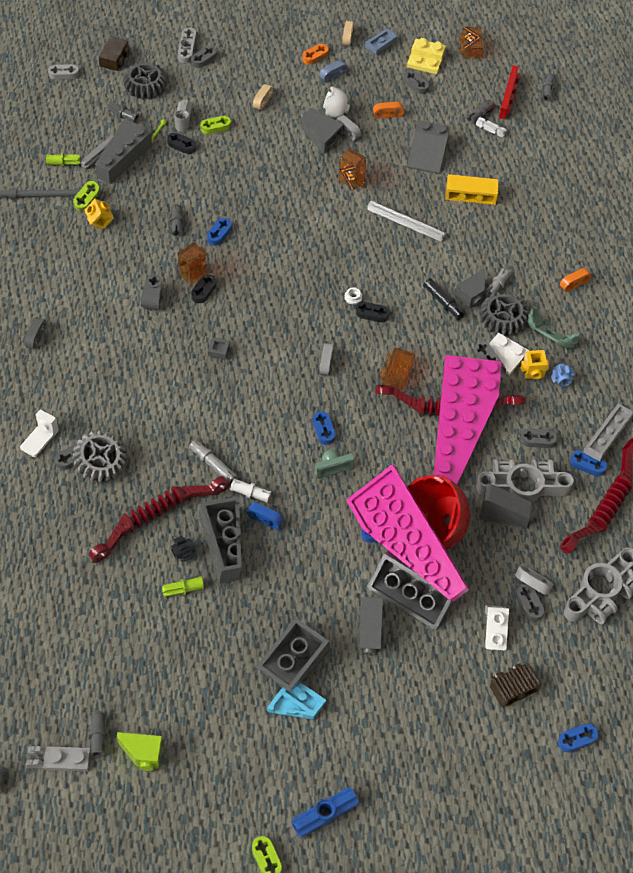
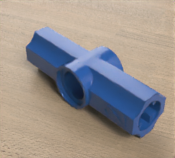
(313, 820)

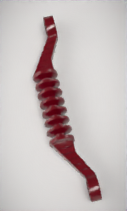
(421, 405)
(178, 494)
(609, 504)

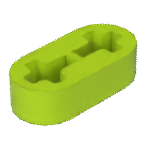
(215, 124)
(84, 195)
(271, 855)

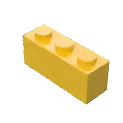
(471, 189)

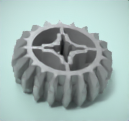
(99, 450)

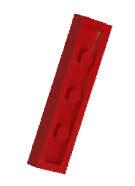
(508, 96)

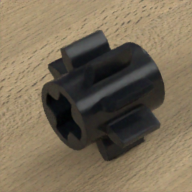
(182, 548)

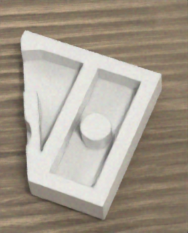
(508, 351)

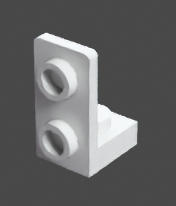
(42, 435)
(496, 627)

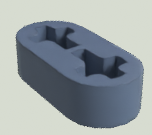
(333, 71)

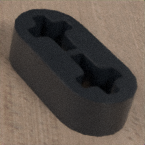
(183, 144)
(200, 287)
(372, 312)

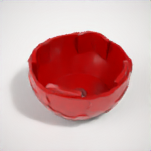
(439, 499)

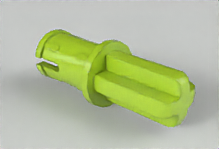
(63, 159)
(183, 587)

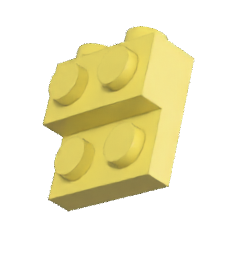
(426, 56)

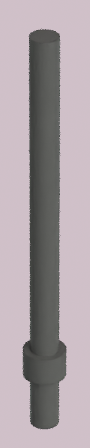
(14, 193)

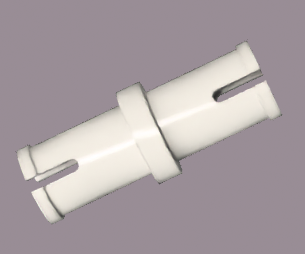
(250, 490)

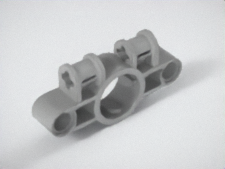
(542, 472)
(601, 605)

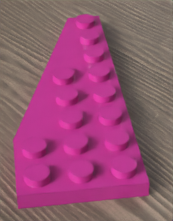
(466, 403)
(398, 523)

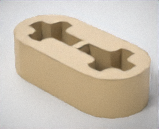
(347, 34)
(262, 96)

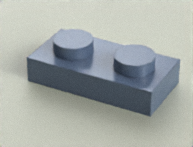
(381, 41)

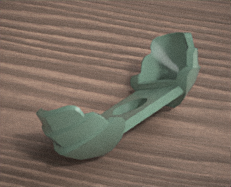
(537, 323)

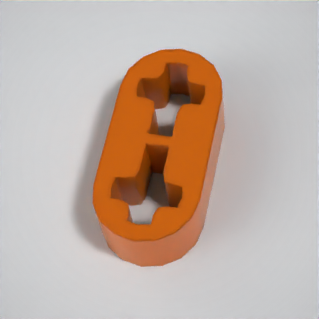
(315, 54)
(388, 110)
(575, 279)

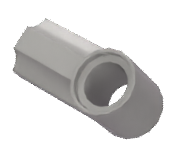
(183, 115)

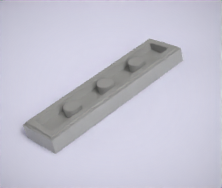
(608, 432)

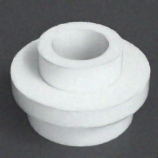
(353, 292)

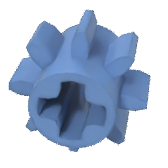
(562, 375)

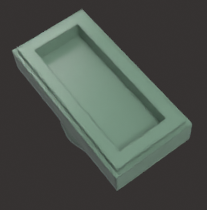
(333, 463)

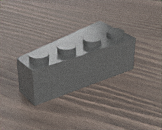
(123, 150)
(222, 532)

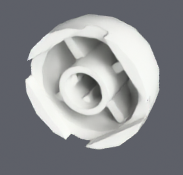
(336, 103)

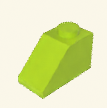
(142, 749)

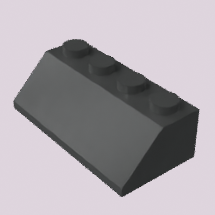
(409, 591)

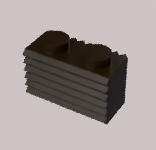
(114, 53)
(515, 684)

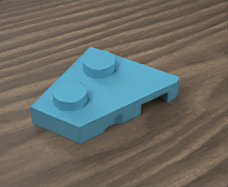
(298, 703)

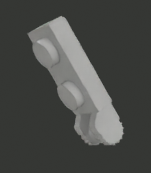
(60, 758)

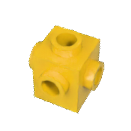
(99, 214)
(535, 364)

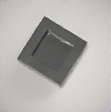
(218, 348)

